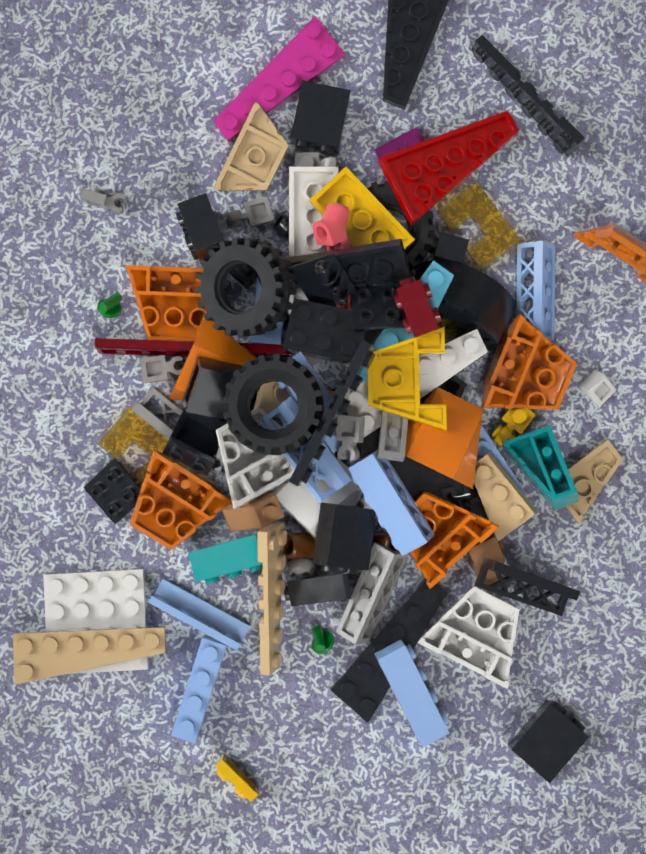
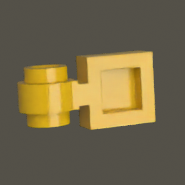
(517, 420)

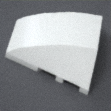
(250, 472)
(305, 507)
(477, 634)

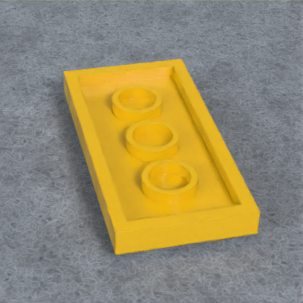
(368, 218)

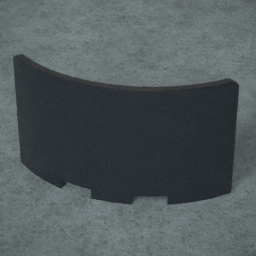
(474, 301)

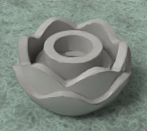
(301, 567)

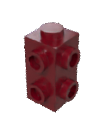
(414, 300)

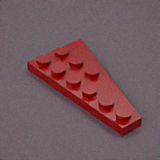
(436, 166)

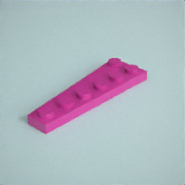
(301, 59)

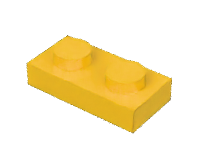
(243, 786)

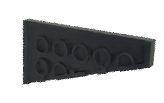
(408, 41)

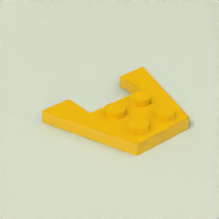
(395, 380)

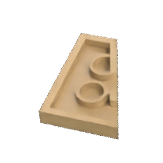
(591, 475)
(501, 496)

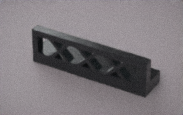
(532, 580)

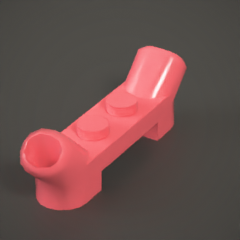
(332, 232)

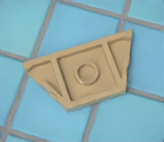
(254, 155)

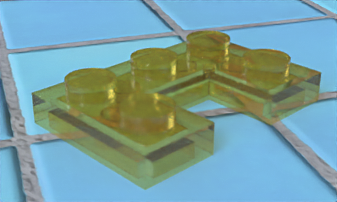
(498, 233)
(132, 429)

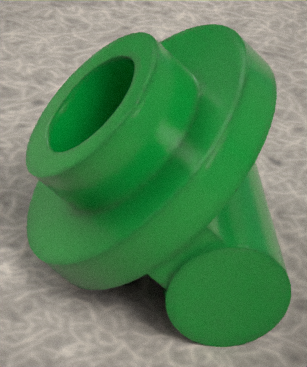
(111, 306)
(322, 641)

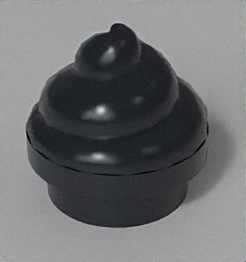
(281, 226)

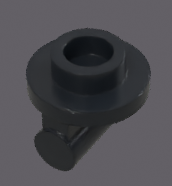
(243, 274)

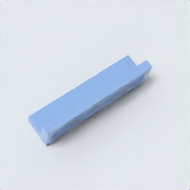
(543, 286)
(325, 469)
(199, 614)

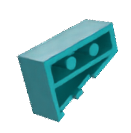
(543, 465)
(225, 558)

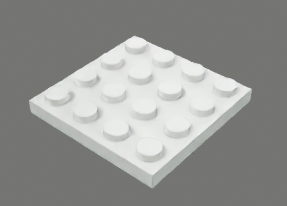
(97, 602)

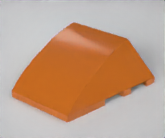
(619, 243)
(168, 301)
(212, 345)
(527, 370)
(452, 450)
(174, 501)
(454, 536)

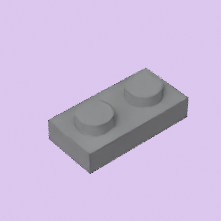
(392, 437)

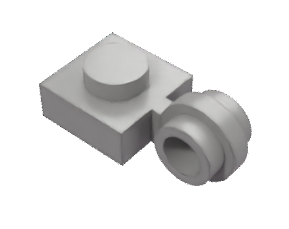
(257, 212)

